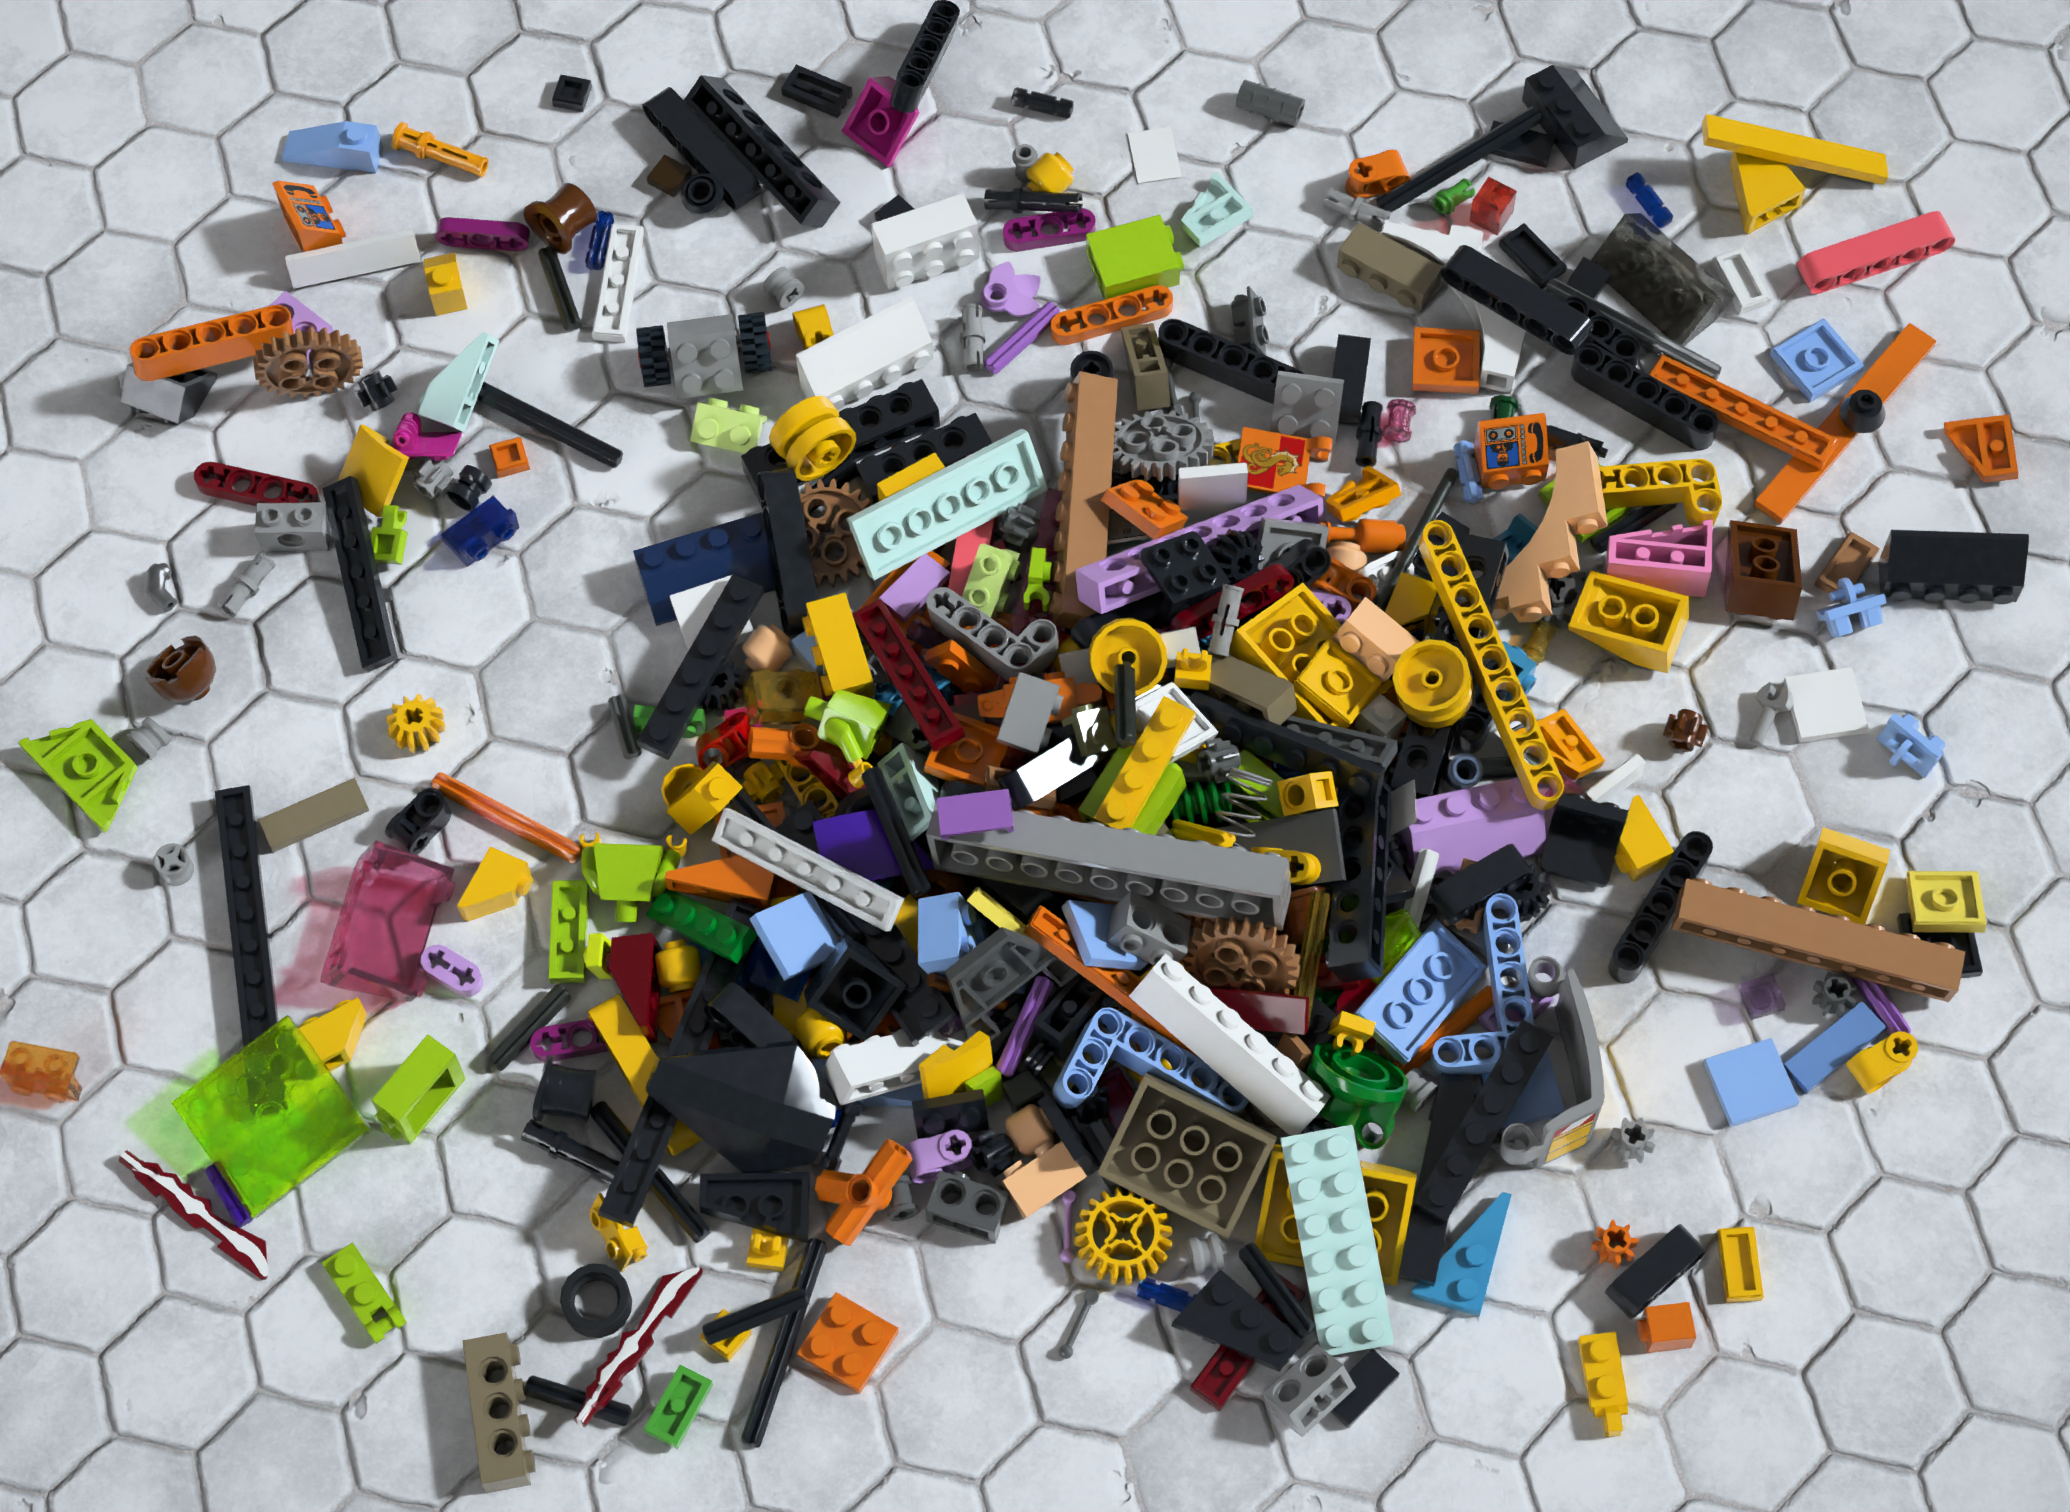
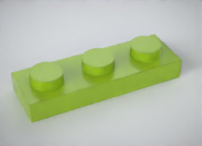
(568, 931)

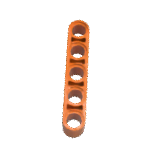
(208, 342)

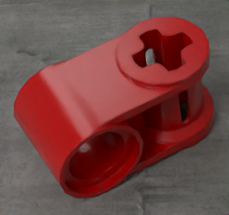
(727, 739)

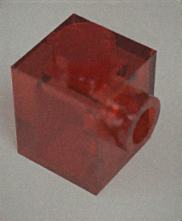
(1493, 206)

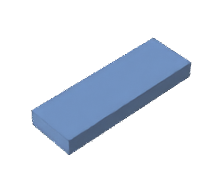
(1834, 1047)

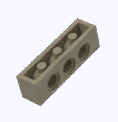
(481, 1358)

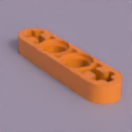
(1109, 309)

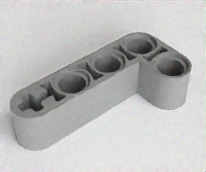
(952, 613)

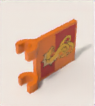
(1280, 460)

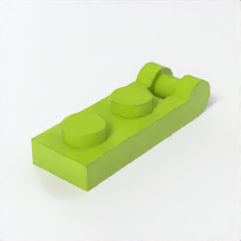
(363, 1292)

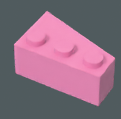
(1665, 560)

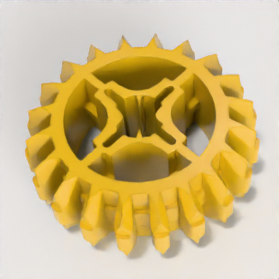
(1142, 1215)

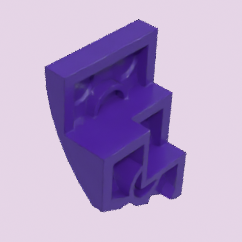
(861, 845)

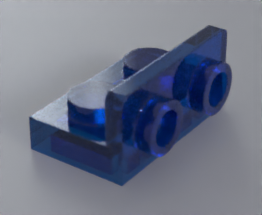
(481, 531)

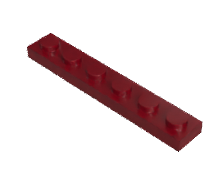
(908, 675)

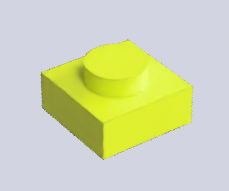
(595, 955)

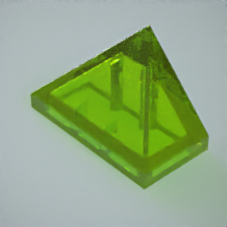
(1399, 937)

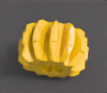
(415, 723)

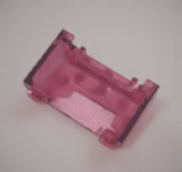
(386, 923)

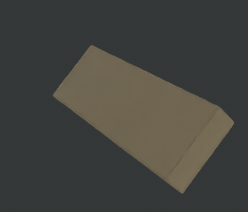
(313, 815)

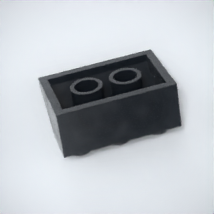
(1572, 115)

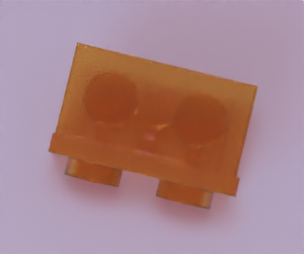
(41, 1071)

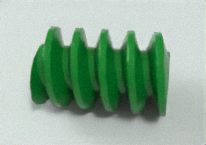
(1201, 802)

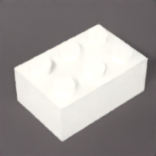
(925, 241)

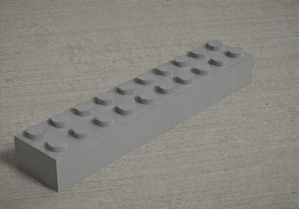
(1113, 861)

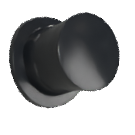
(564, 1092)

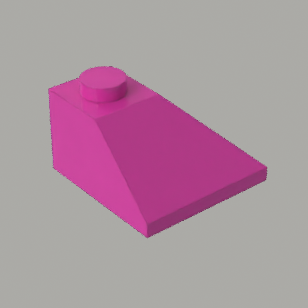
(876, 123)

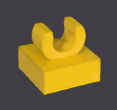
(1193, 670)
(1351, 1028)
(767, 1250)

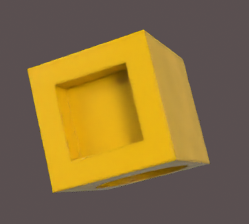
(1307, 793)

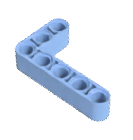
(1504, 997)
(1152, 1047)

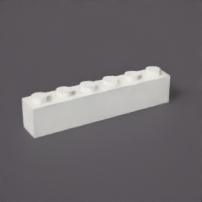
(1230, 1046)

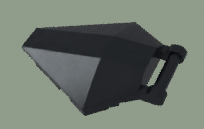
(755, 1105)

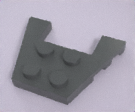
(995, 972)

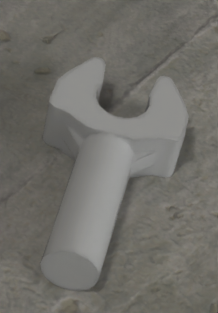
(1770, 709)

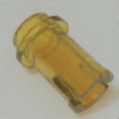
(1539, 642)

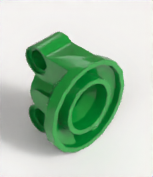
(1360, 1089)

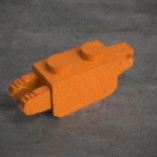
(1075, 695)

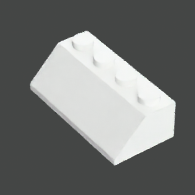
(866, 355)

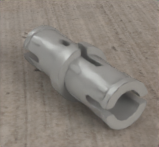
(1356, 208)
(972, 337)
(246, 584)
(1230, 596)

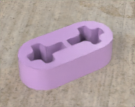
(455, 965)

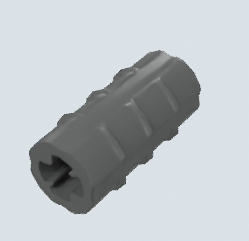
(1270, 102)

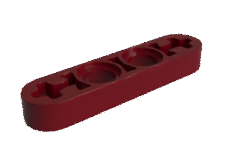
(258, 485)
(1274, 582)

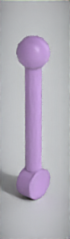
(1068, 1199)

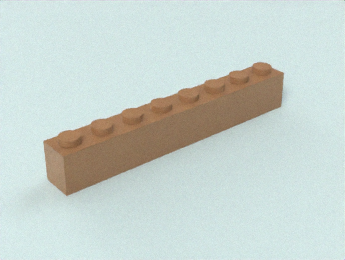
(1083, 483)
(1818, 939)

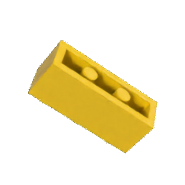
(838, 646)

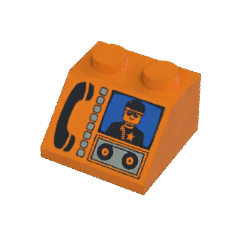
(308, 216)
(1512, 451)

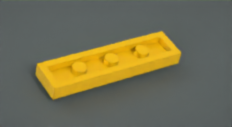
(1145, 765)

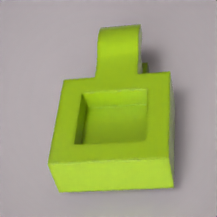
(390, 539)
(1038, 574)

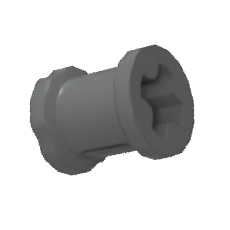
(901, 1205)

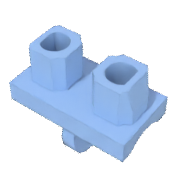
(1838, 615)
(1910, 745)

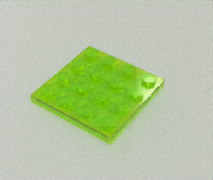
(271, 1116)

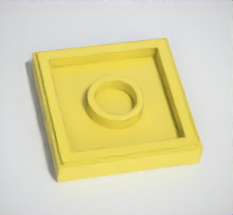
(1945, 901)
(995, 911)

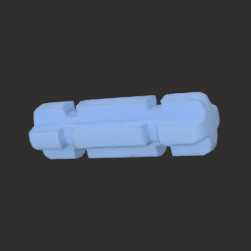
(1468, 472)

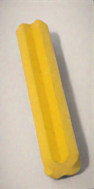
(1190, 831)

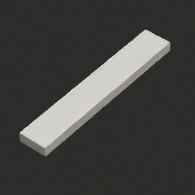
(807, 869)

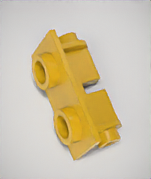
(620, 1243)

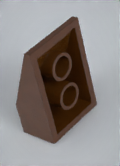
(1762, 571)

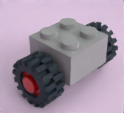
(704, 353)

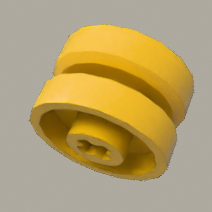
(812, 438)
(1124, 636)
(1433, 683)

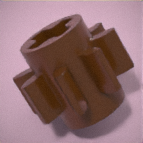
(1685, 730)

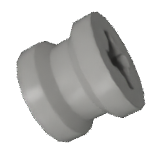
(783, 287)
(149, 738)
(171, 856)
(1419, 1090)
(1205, 1253)

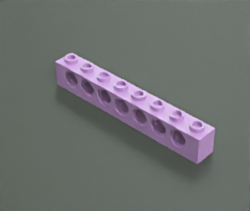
(1125, 578)

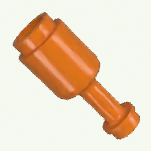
(1371, 535)

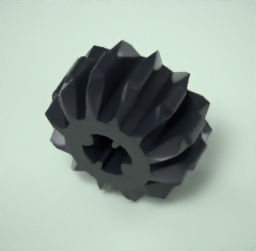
(1237, 554)
(731, 690)
(1533, 896)

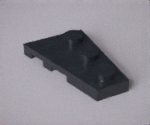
(760, 1201)
(1237, 1321)

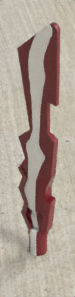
(196, 1211)
(635, 1344)

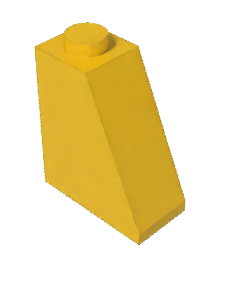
(1763, 190)

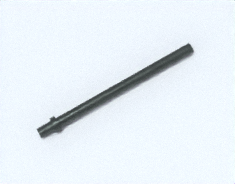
(1412, 547)

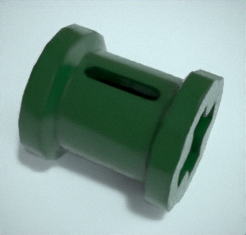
(1503, 406)

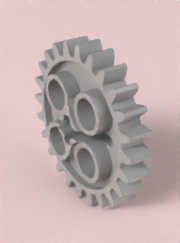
(1161, 444)

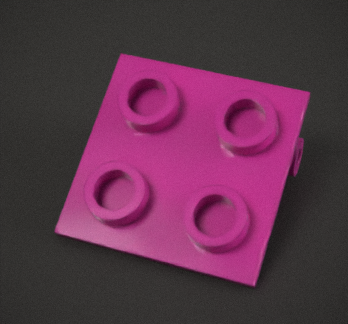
(413, 442)

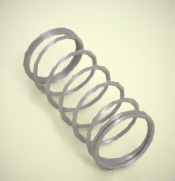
(1237, 773)

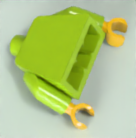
(854, 726)
(628, 871)

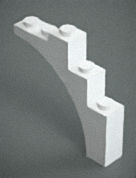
(1499, 338)

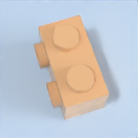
(1373, 639)
(1041, 1179)

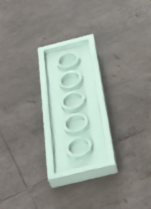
(947, 504)
(1337, 1240)

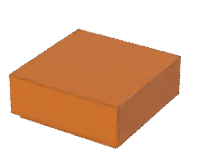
(509, 457)

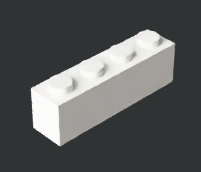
(881, 1064)

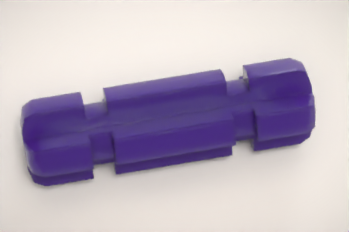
(228, 1197)

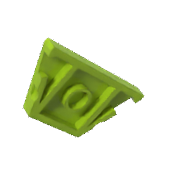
(86, 768)

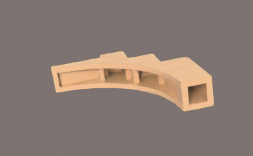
(1552, 552)

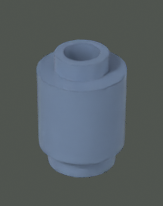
(1471, 764)

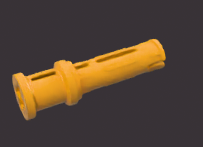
(426, 146)

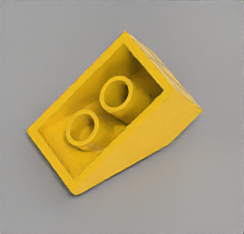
(1631, 620)

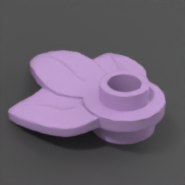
(1015, 291)

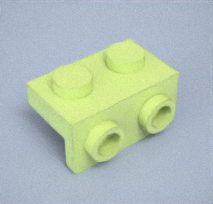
(727, 427)
(991, 578)

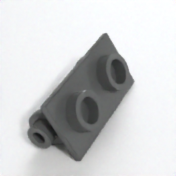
(1250, 311)

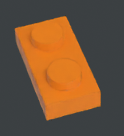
(960, 667)

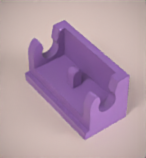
(975, 813)

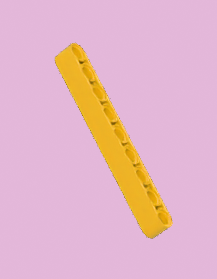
(1490, 680)

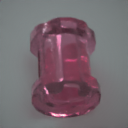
(1399, 420)

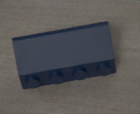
(701, 558)

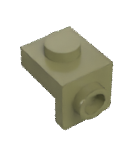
(1092, 729)

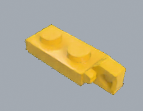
(1604, 1380)

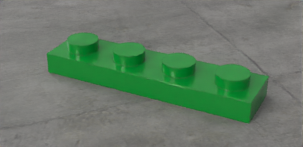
(701, 925)

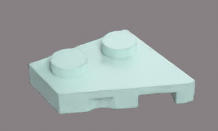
(1215, 212)

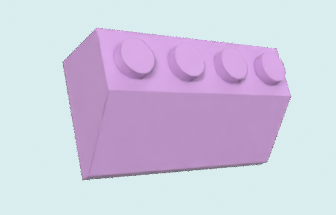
(1475, 824)

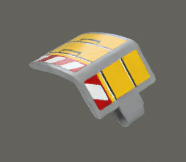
(1575, 1125)

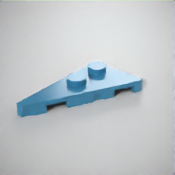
(1468, 1264)

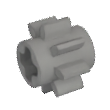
(432, 478)
(1629, 1150)

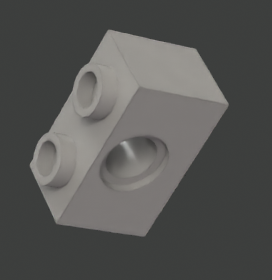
(292, 527)

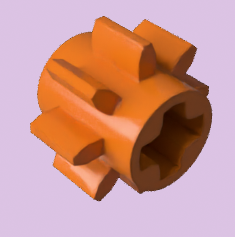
(1609, 1236)

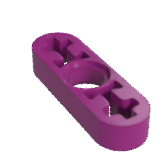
(482, 234)
(1041, 240)
(570, 1029)

